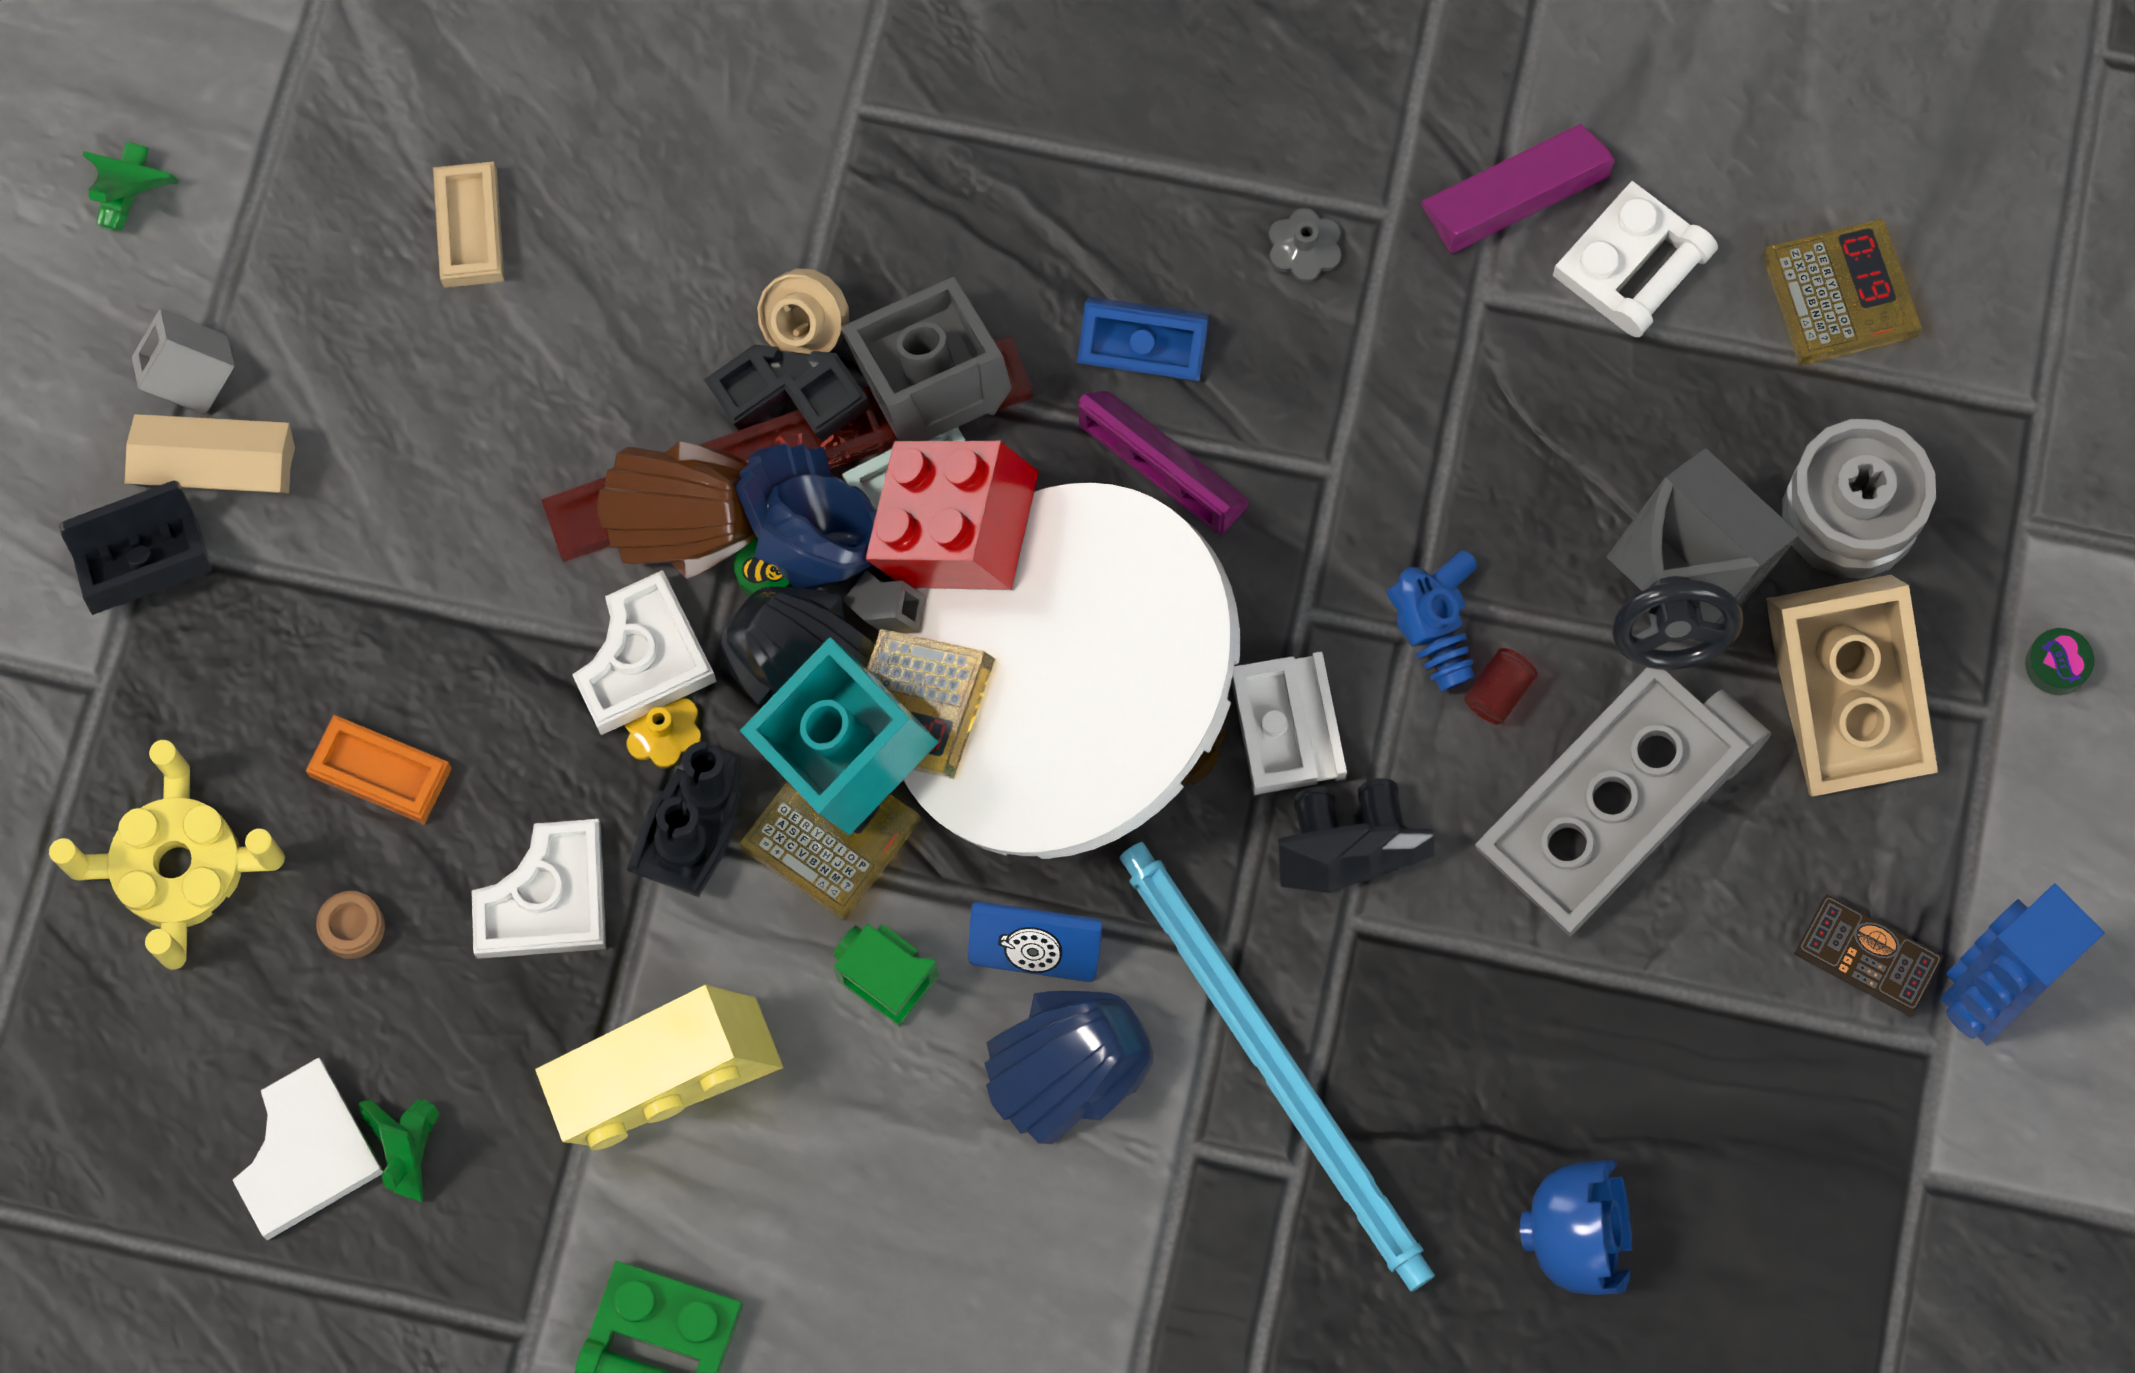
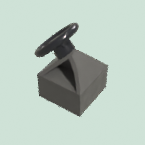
(1697, 560)

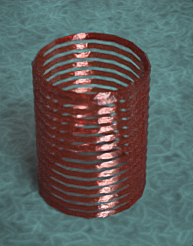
(1502, 687)

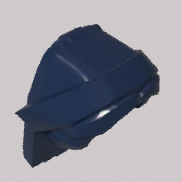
(804, 516)
(1067, 1062)

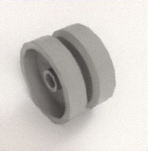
(1859, 498)

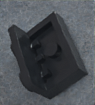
(135, 546)

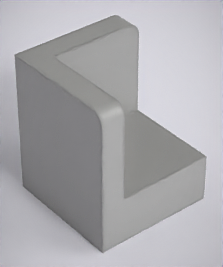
(182, 361)

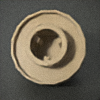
(803, 312)

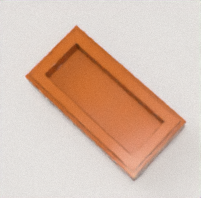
(379, 769)

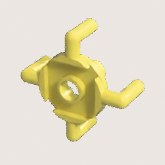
(152, 831)

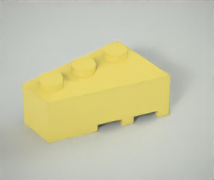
(658, 1066)

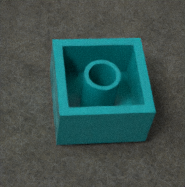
(839, 736)

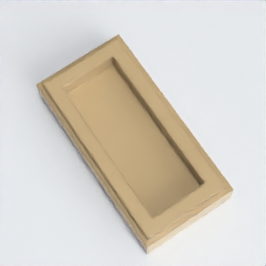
(468, 224)

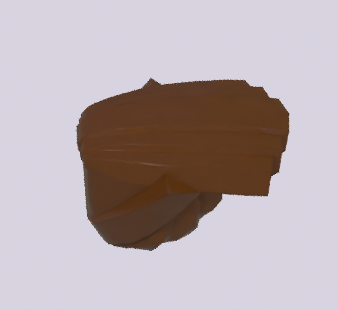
(675, 507)

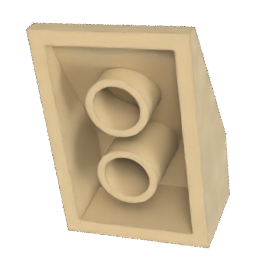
(1853, 683)

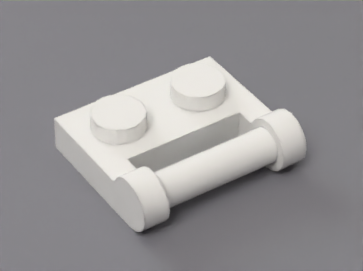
(1620, 246)

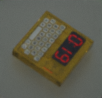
(1841, 292)
(939, 688)
(823, 858)

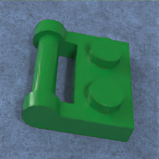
(659, 1315)

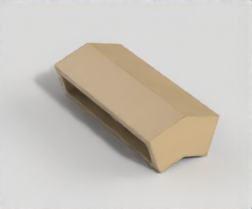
(209, 453)

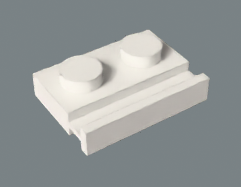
(1288, 723)

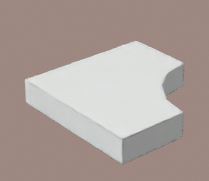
(645, 658)
(549, 900)
(308, 1153)

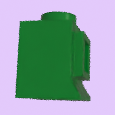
(883, 970)

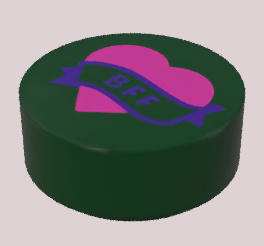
(2059, 661)

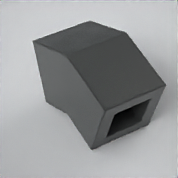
(886, 604)

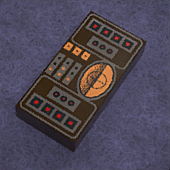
(1868, 955)

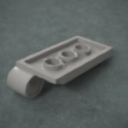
(1711, 747)

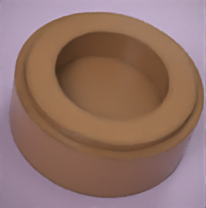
(350, 924)

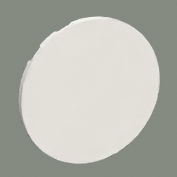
(1100, 678)

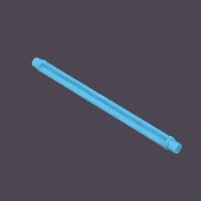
(1277, 1067)

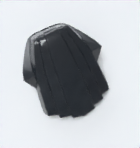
(780, 632)

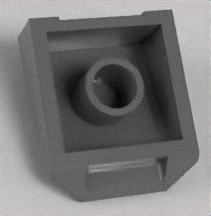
(929, 362)

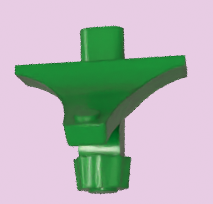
(121, 181)
(402, 1144)

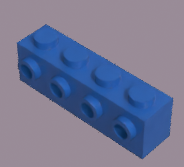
(2017, 962)

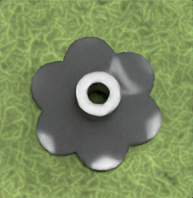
(1305, 255)

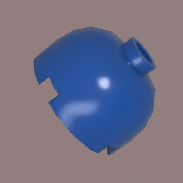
(1580, 1228)

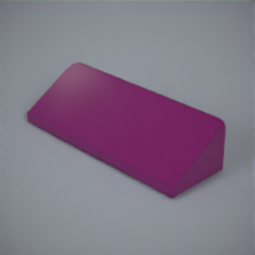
(1518, 187)
(1161, 460)

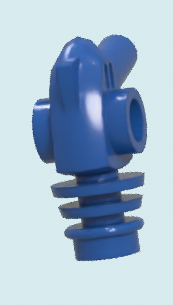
(1430, 615)

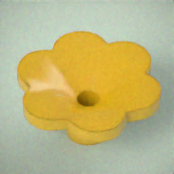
(665, 741)

